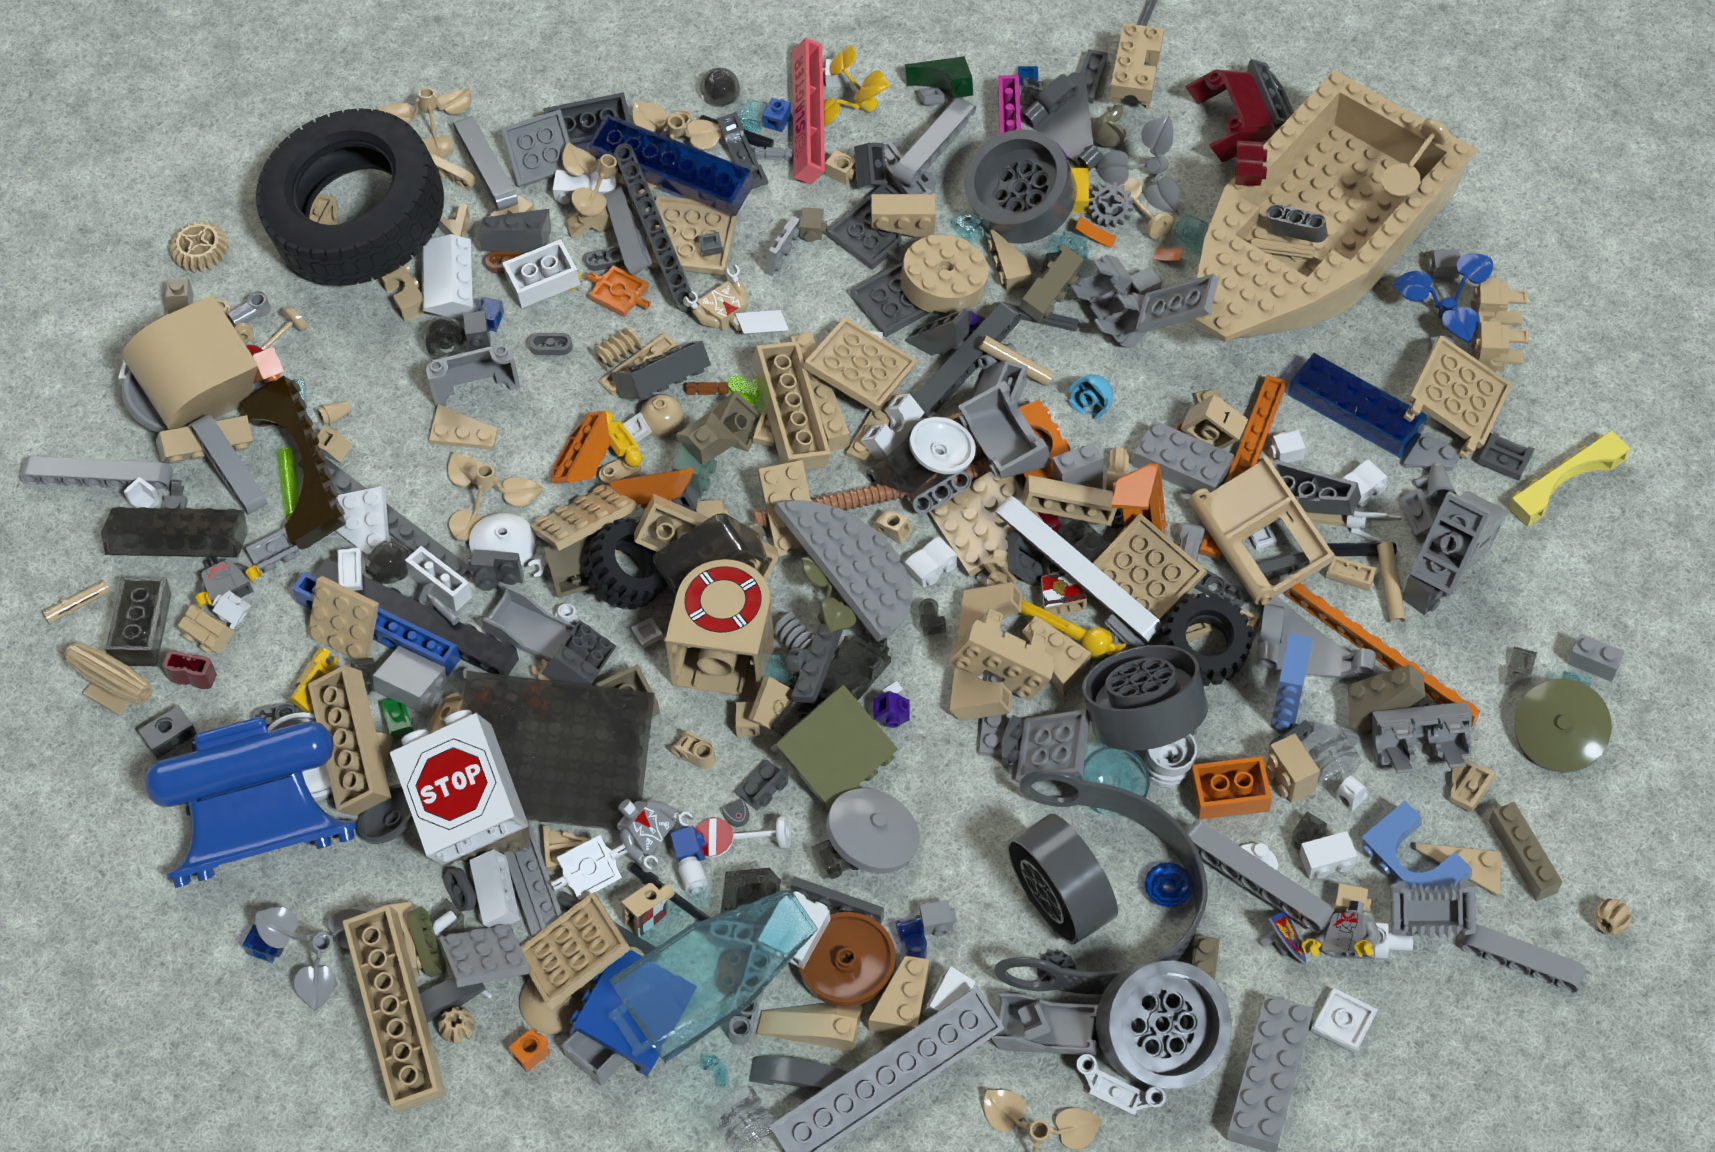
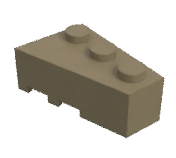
(1052, 284)
(1383, 692)

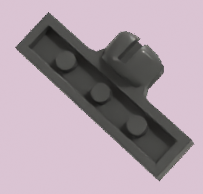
(812, 664)

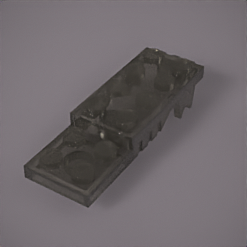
(855, 665)

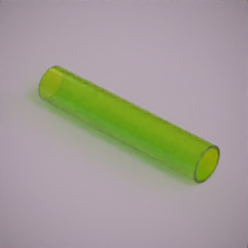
(288, 480)

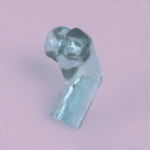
(714, 1064)

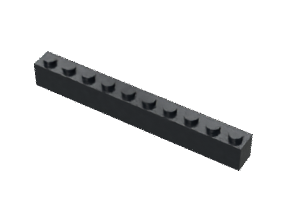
(473, 646)

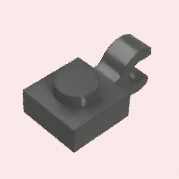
(176, 500)

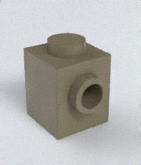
(812, 224)

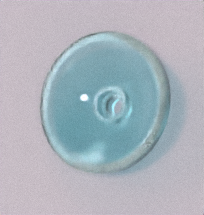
(1124, 764)

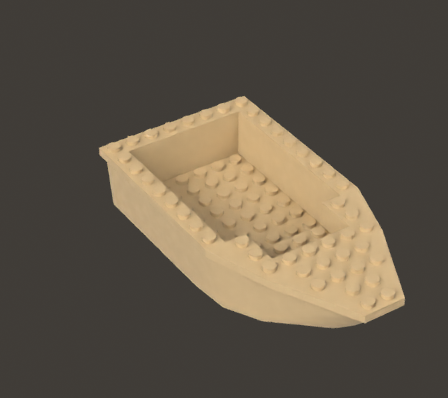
(1331, 165)

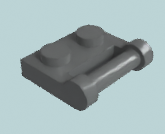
(1504, 460)
(1022, 565)

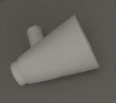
(1437, 483)

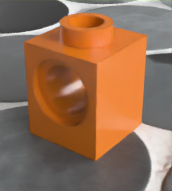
(525, 1059)

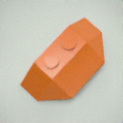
(583, 450)
(665, 484)

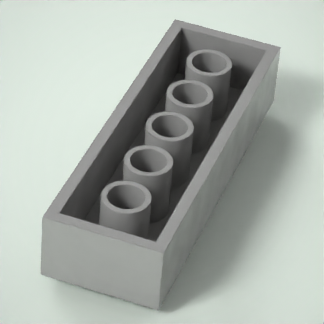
(1270, 1074)

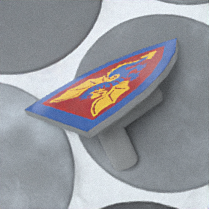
(1284, 937)

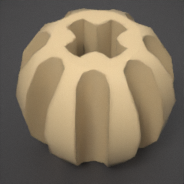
(1612, 916)
(450, 1026)

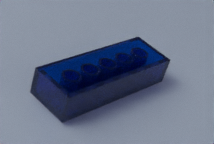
(1356, 405)

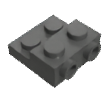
(494, 566)

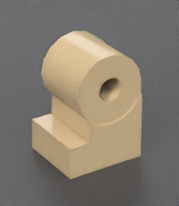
(893, 525)

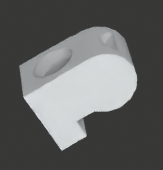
(1353, 792)

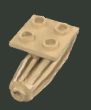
(113, 682)

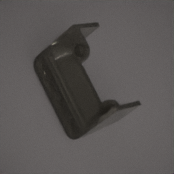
(712, 540)

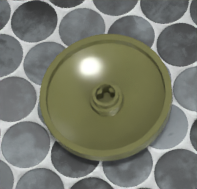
(1562, 725)

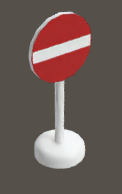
(720, 835)

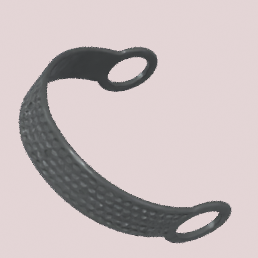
(1142, 811)

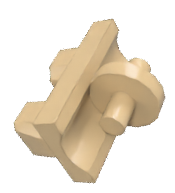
(998, 568)

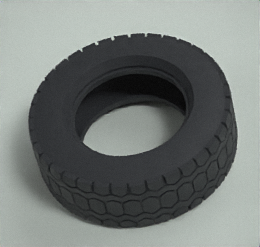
(373, 241)

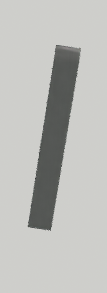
(651, 219)

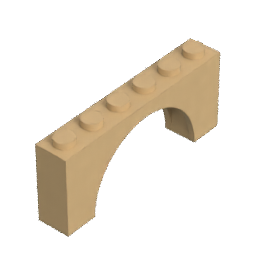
(970, 695)

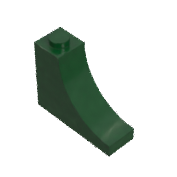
(947, 74)

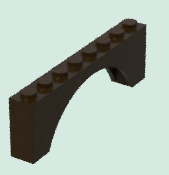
(318, 507)

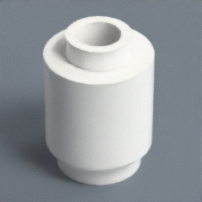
(692, 875)

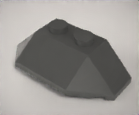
(1271, 91)
(942, 333)

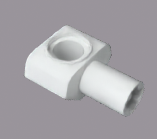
(1391, 942)

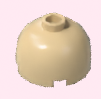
(663, 414)

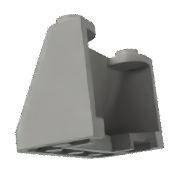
(469, 367)
(1004, 433)

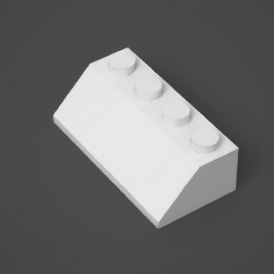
(447, 276)

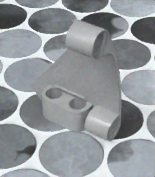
(1325, 656)

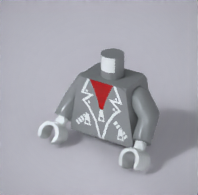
(645, 827)

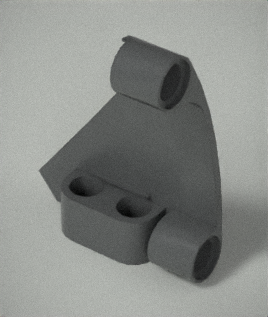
(1065, 117)

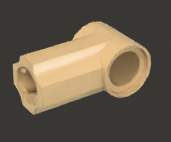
(1117, 466)

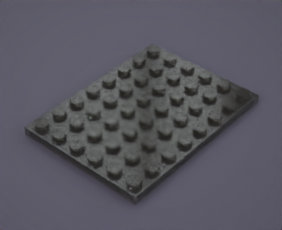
(567, 744)

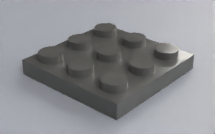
(886, 302)

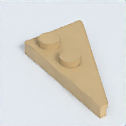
(1484, 863)

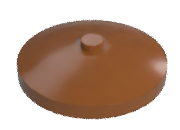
(850, 961)

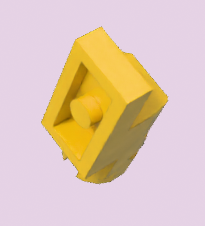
(316, 668)

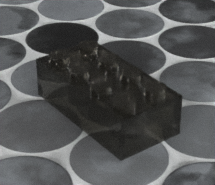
(139, 620)

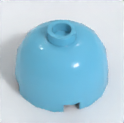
(1089, 391)

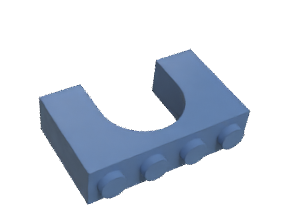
(1291, 681)
(1385, 839)

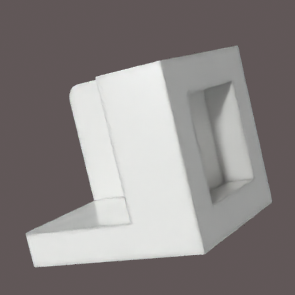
(141, 494)

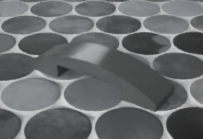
(739, 147)
(793, 1072)

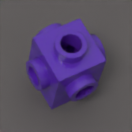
(891, 709)

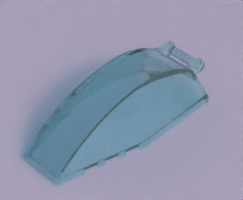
(708, 973)

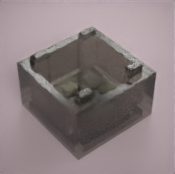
(748, 887)

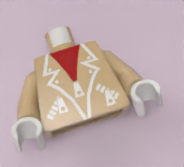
(721, 304)

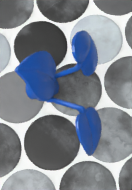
(1461, 322)

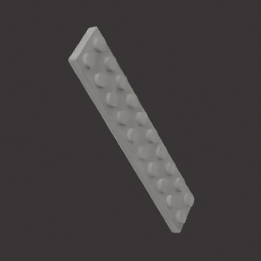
(888, 1075)

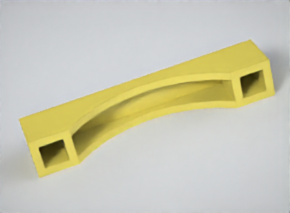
(1603, 454)

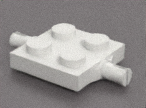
(589, 867)

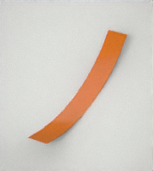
(1108, 239)

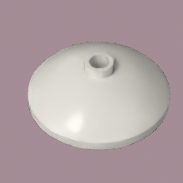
(942, 445)
(518, 536)

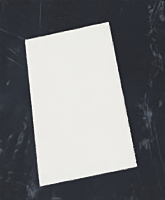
(762, 321)

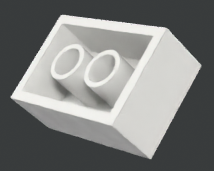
(541, 273)

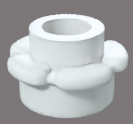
(567, 609)

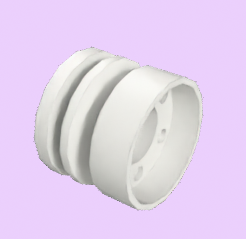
(1181, 757)

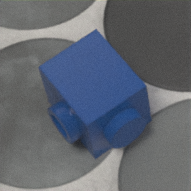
(777, 114)
(688, 843)

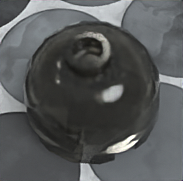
(720, 87)
(444, 333)
(388, 562)

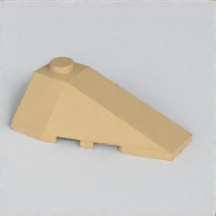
(814, 1024)

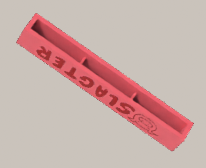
(808, 111)

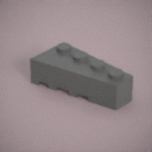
(662, 371)

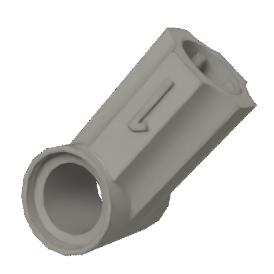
(255, 306)
(1191, 539)

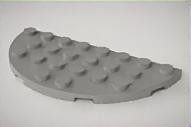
(854, 561)

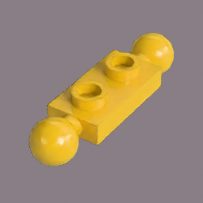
(623, 442)

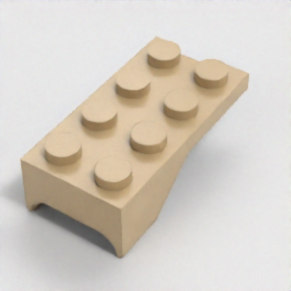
(782, 484)

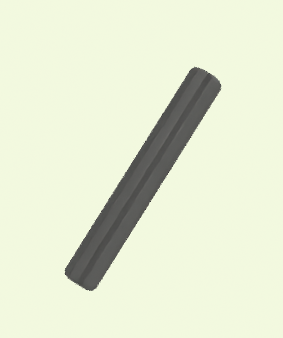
(1054, 320)

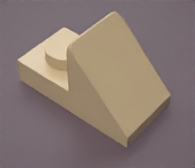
(459, 224)

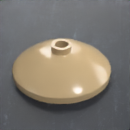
(544, 1019)

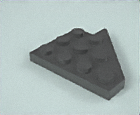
(863, 241)

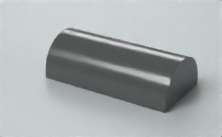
(585, 116)

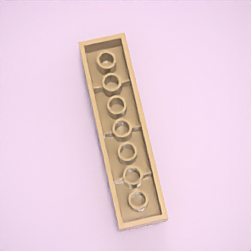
(394, 1008)

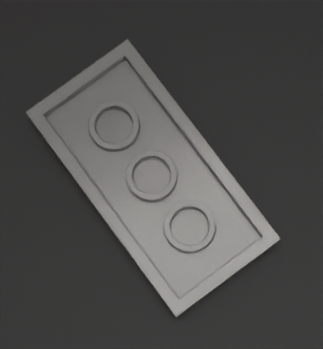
(1177, 303)

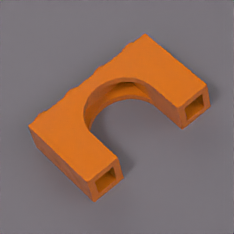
(1042, 425)

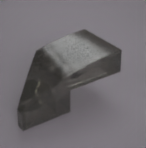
(1520, 665)
(458, 925)

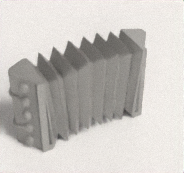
(1433, 910)

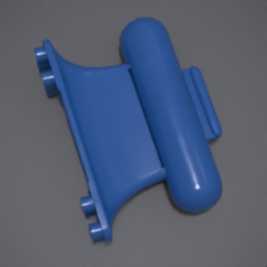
(246, 793)

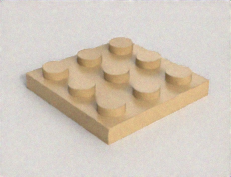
(342, 619)

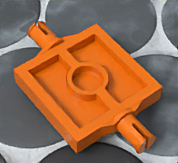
(618, 290)

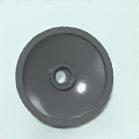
(386, 819)

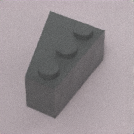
(515, 231)

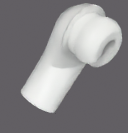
(442, 923)

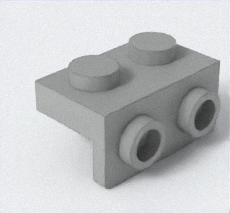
(272, 550)

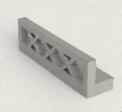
(892, 158)

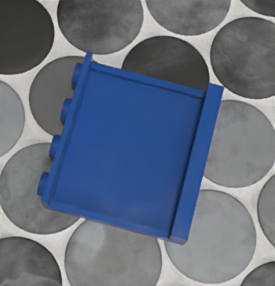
(596, 1025)

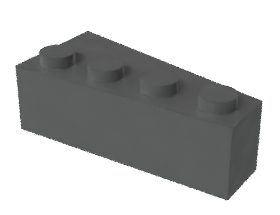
(1319, 491)

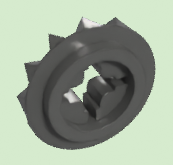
(1056, 958)

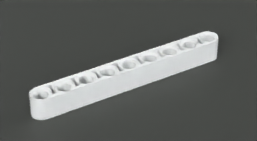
(1079, 568)

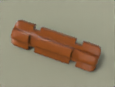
(707, 388)

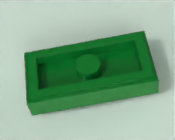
(396, 718)

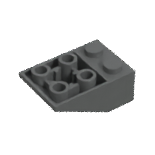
(580, 656)

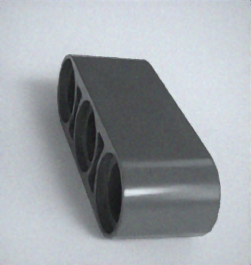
(1296, 223)

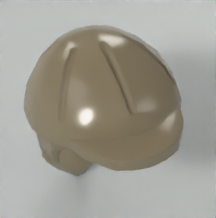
(1106, 131)

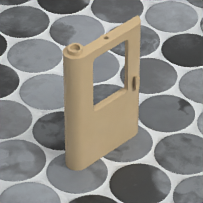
(1245, 508)

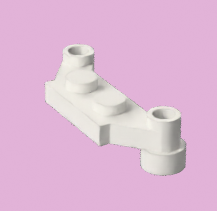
(1116, 1091)

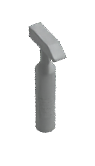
(438, 604)

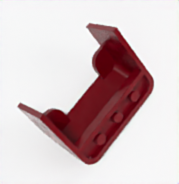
(1252, 117)

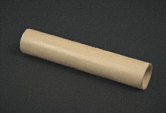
(1004, 353)
(1391, 582)

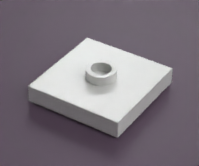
(1344, 1020)

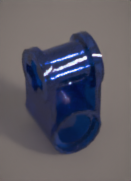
(912, 935)

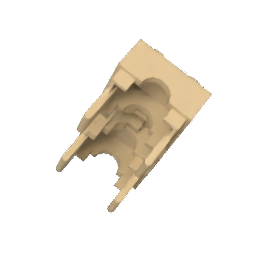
(1130, 76)
(1493, 333)
(1022, 666)

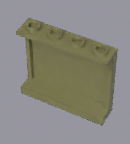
(836, 747)

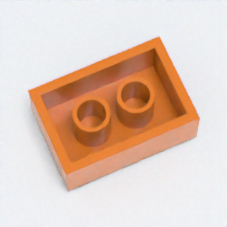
(1230, 788)

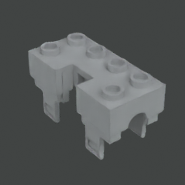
(1110, 302)
(1442, 724)

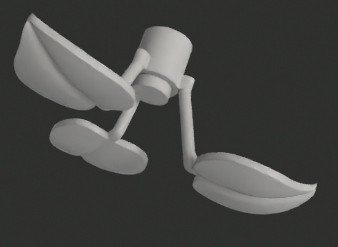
(1159, 137)
(315, 983)

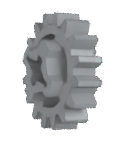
(1119, 206)

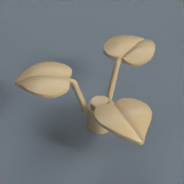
(453, 103)
(651, 116)
(577, 162)
(467, 470)
(1075, 1125)

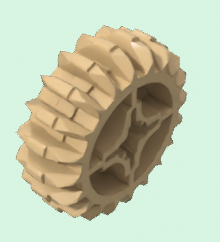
(200, 251)

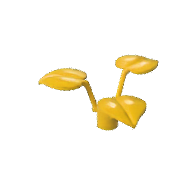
(864, 98)

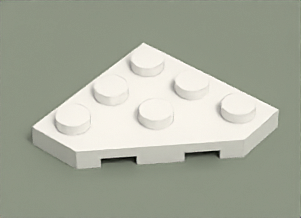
(365, 518)

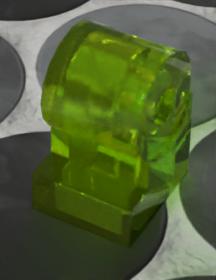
(747, 389)

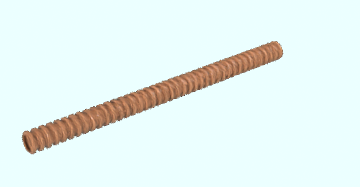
(875, 494)

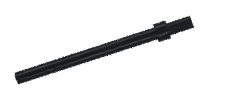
(677, 899)

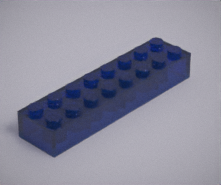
(676, 165)

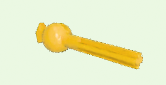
(1096, 640)

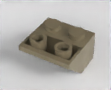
(568, 568)

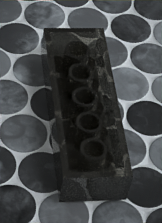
(174, 532)

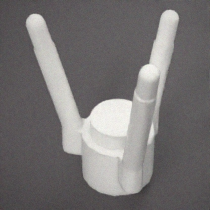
(1359, 519)

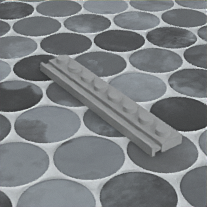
(533, 886)

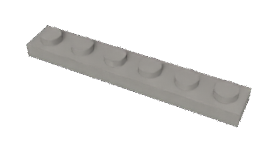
(993, 726)

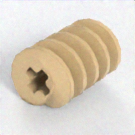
(616, 346)

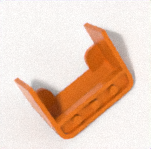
(1141, 493)

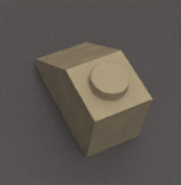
(178, 294)

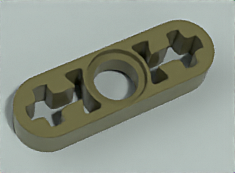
(425, 941)

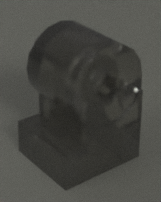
(930, 619)
(1307, 829)

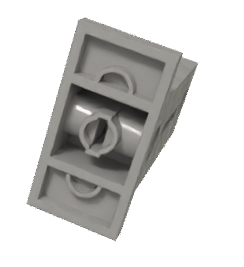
(1457, 539)

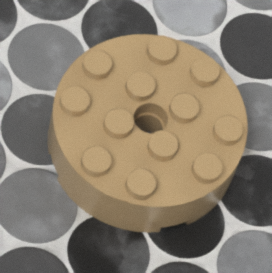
(943, 274)

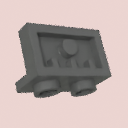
(762, 784)

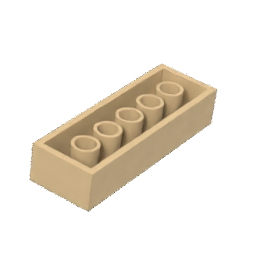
(791, 404)
(668, 521)
(356, 760)

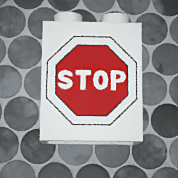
(458, 787)

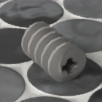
(793, 633)

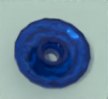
(1172, 875)

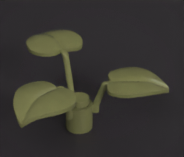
(833, 613)

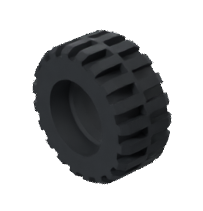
(608, 576)
(1224, 617)

